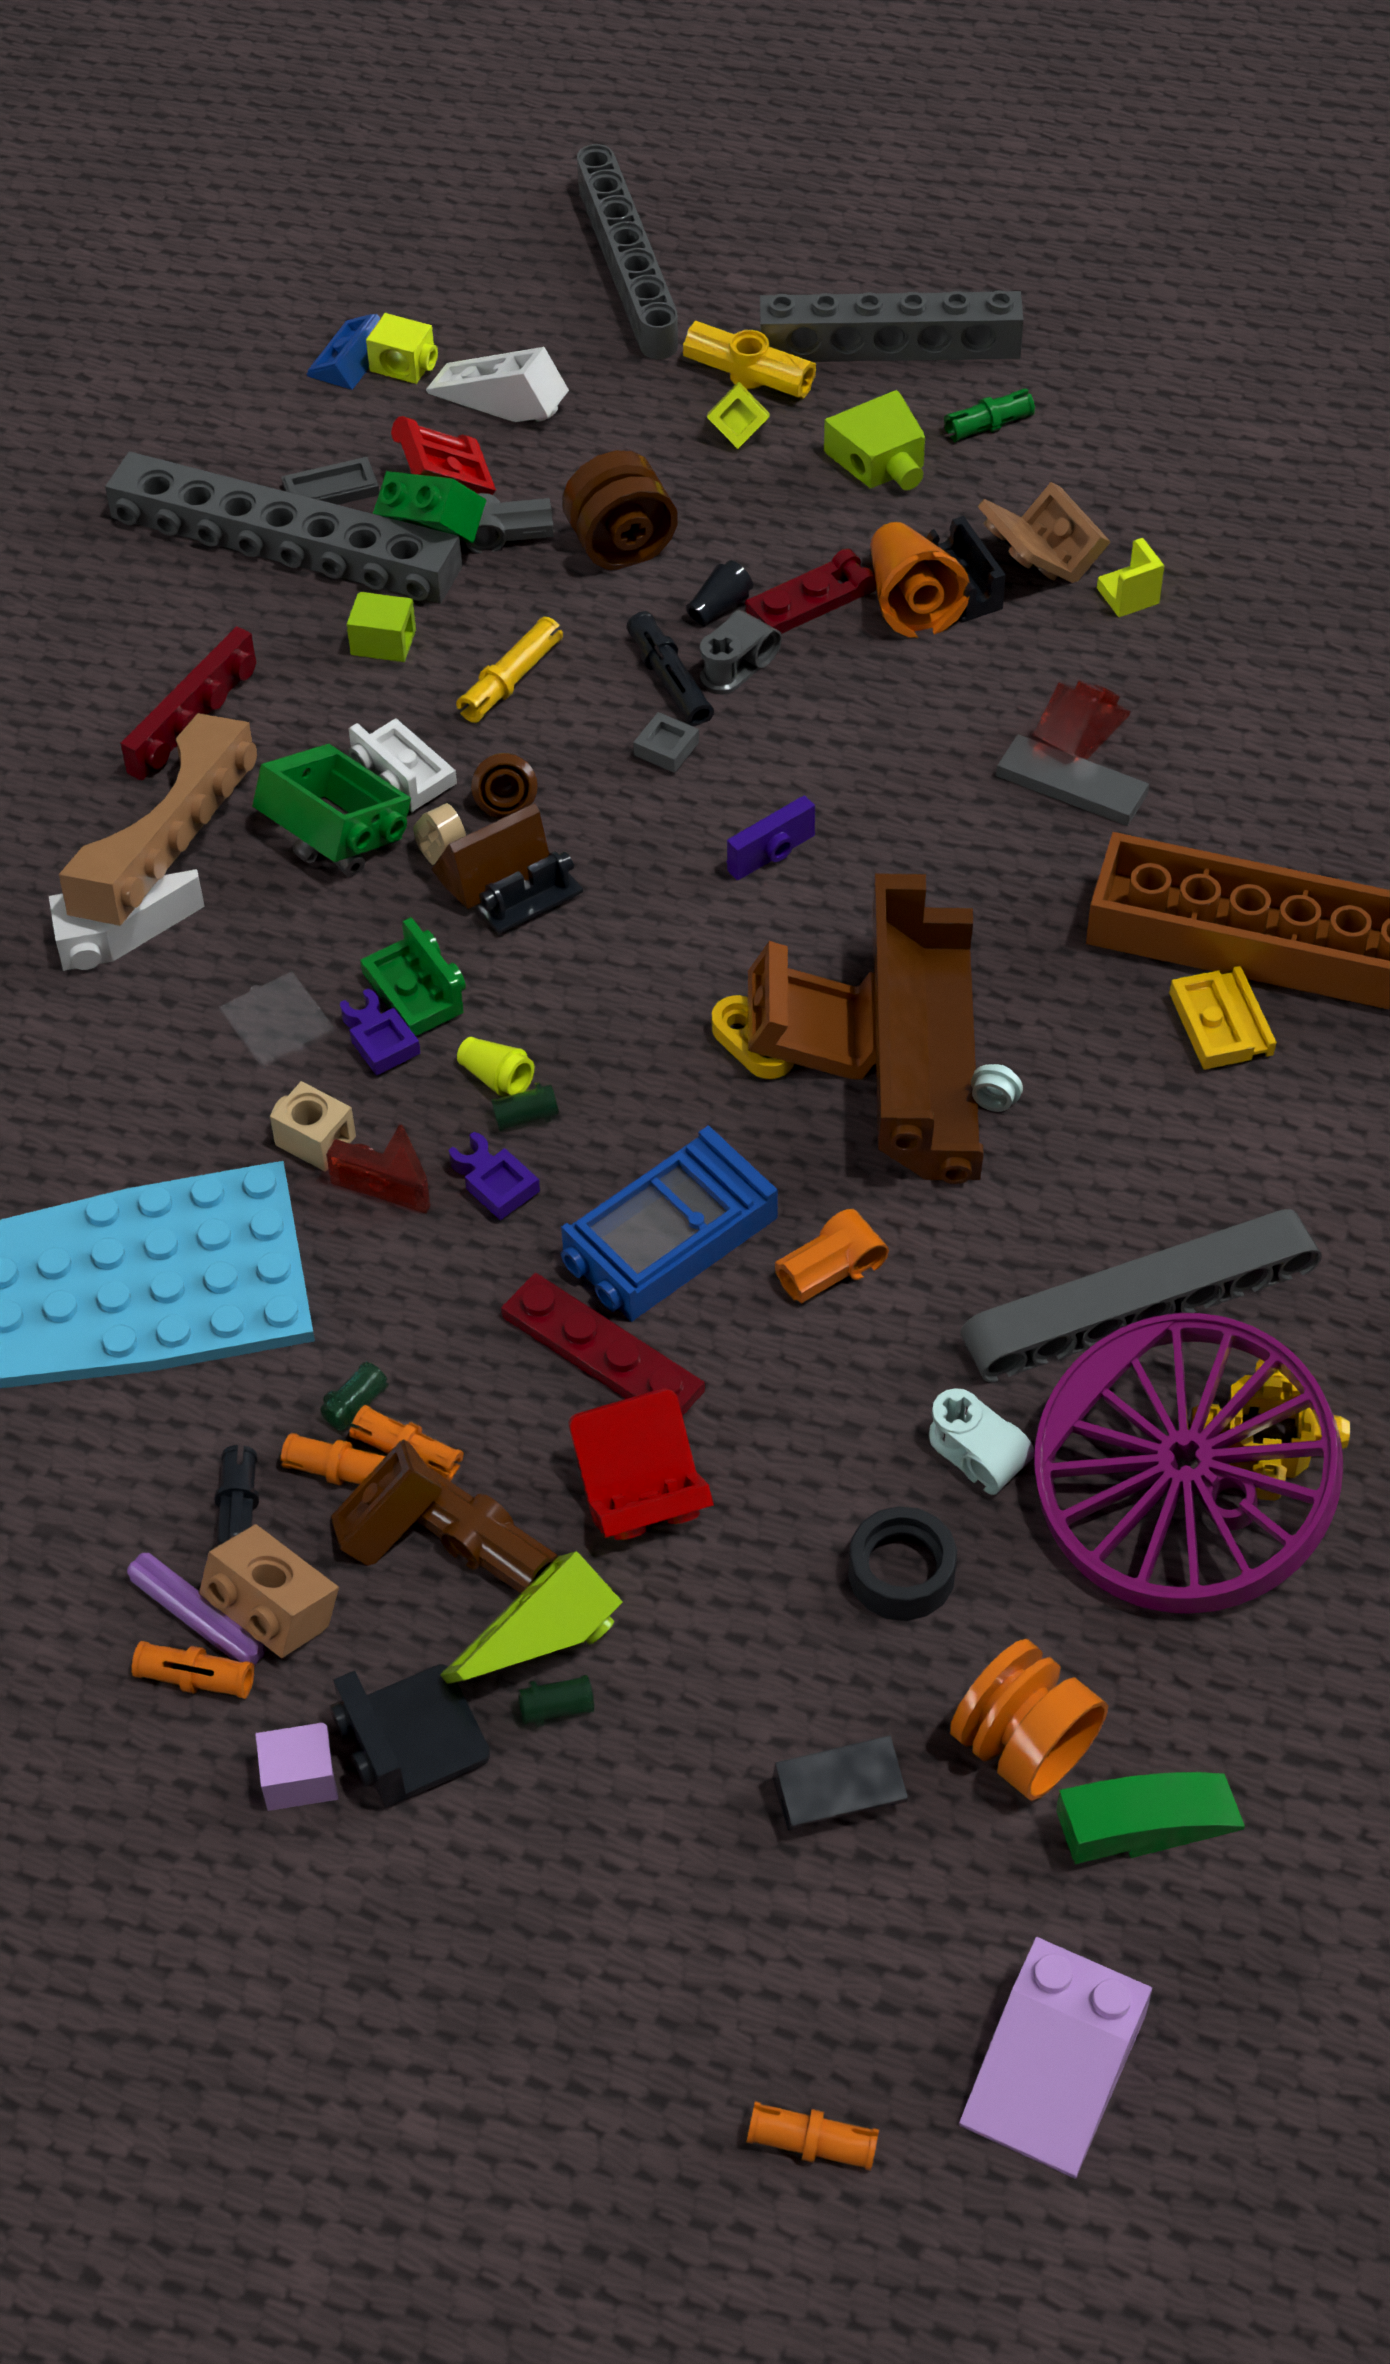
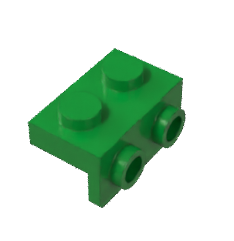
(416, 979)

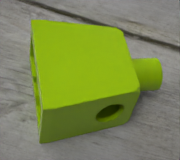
(878, 442)

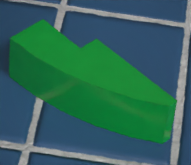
(1146, 1813)

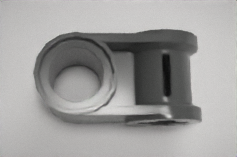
(737, 652)

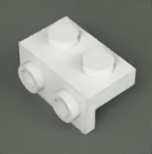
(402, 761)

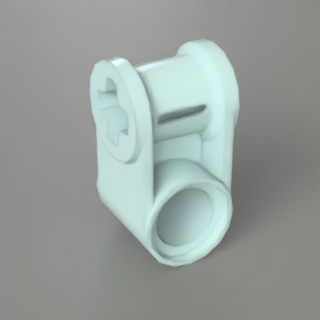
(978, 1442)

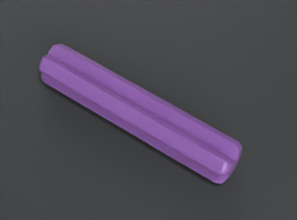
(193, 1609)

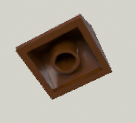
(492, 854)

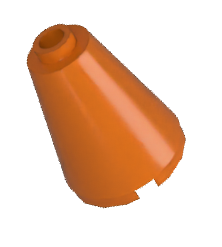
(916, 581)

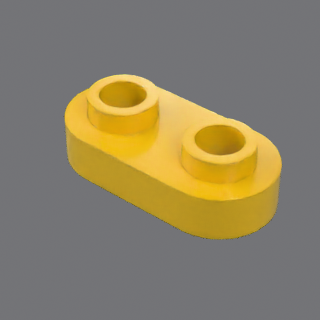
(735, 1011)

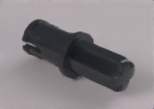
(237, 1494)

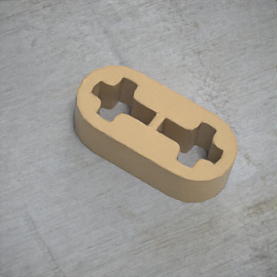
(437, 830)

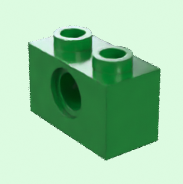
(431, 503)

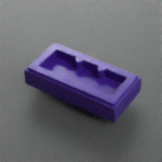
(771, 838)

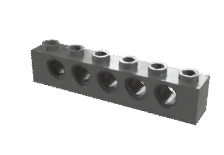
(895, 325)

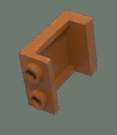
(810, 1017)

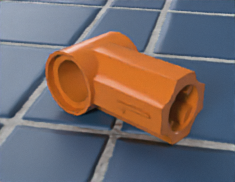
(842, 1250)

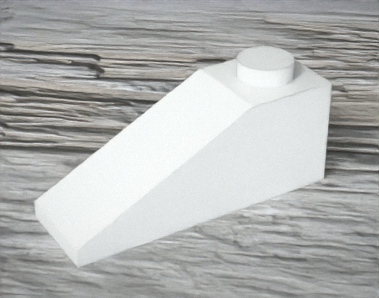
(505, 385)
(89, 942)

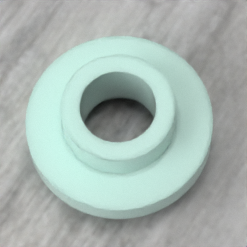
(995, 1087)

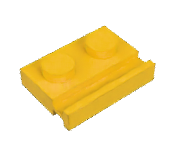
(1222, 1017)

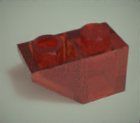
(1080, 718)

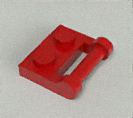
(443, 455)

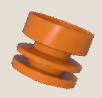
(1028, 1719)

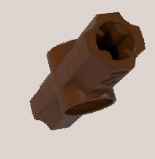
(485, 1535)

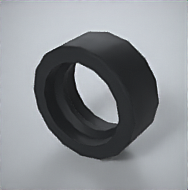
(899, 1601)

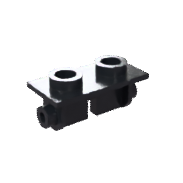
(516, 901)

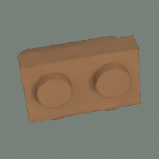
(1050, 534)

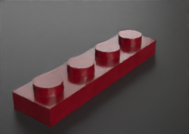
(197, 693)
(597, 1343)

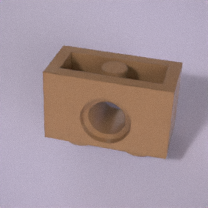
(268, 1590)

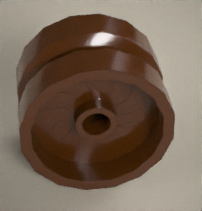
(619, 510)

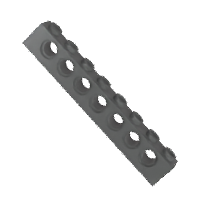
(284, 527)

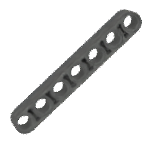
(627, 252)
(1162, 1283)

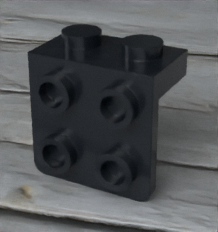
(409, 1733)

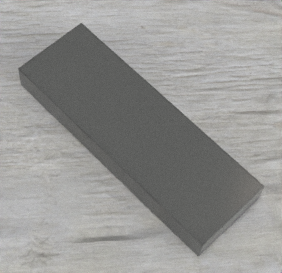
(1072, 780)

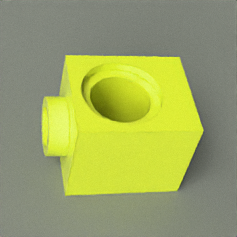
(401, 348)

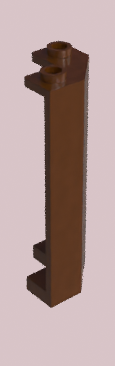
(924, 1032)

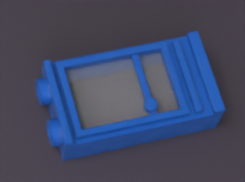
(669, 1225)

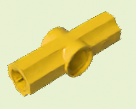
(749, 359)

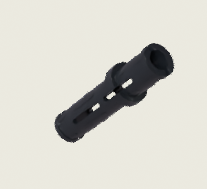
(647, 636)

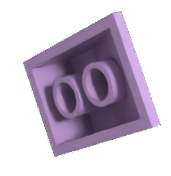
(1056, 2057)

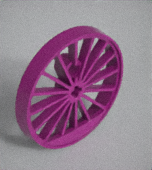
(1090, 1380)

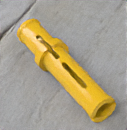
(499, 679)

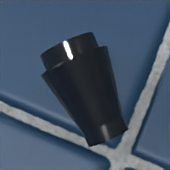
(722, 591)

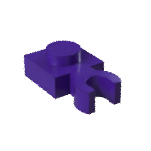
(379, 1038)
(495, 1180)

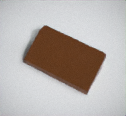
(385, 1504)

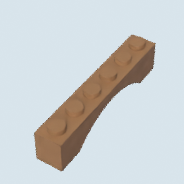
(117, 872)

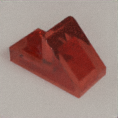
(387, 1176)

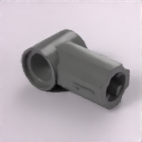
(511, 522)

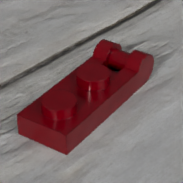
(813, 593)

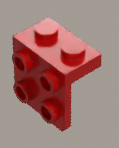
(637, 1464)

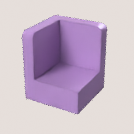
(296, 1766)

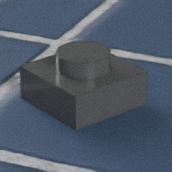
(666, 742)

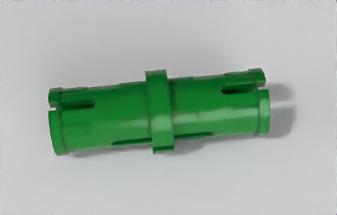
(989, 414)

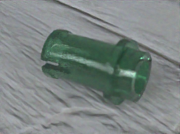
(525, 1107)
(359, 1390)
(555, 1700)

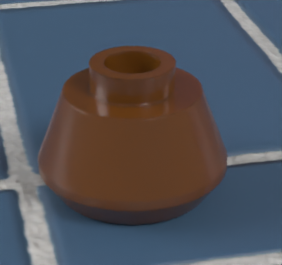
(491, 790)

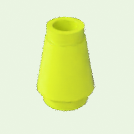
(497, 1065)

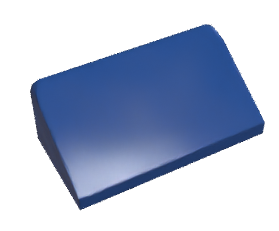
(346, 355)

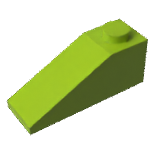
(553, 1613)

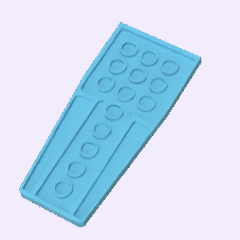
(152, 1278)

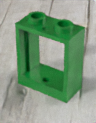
(293, 801)

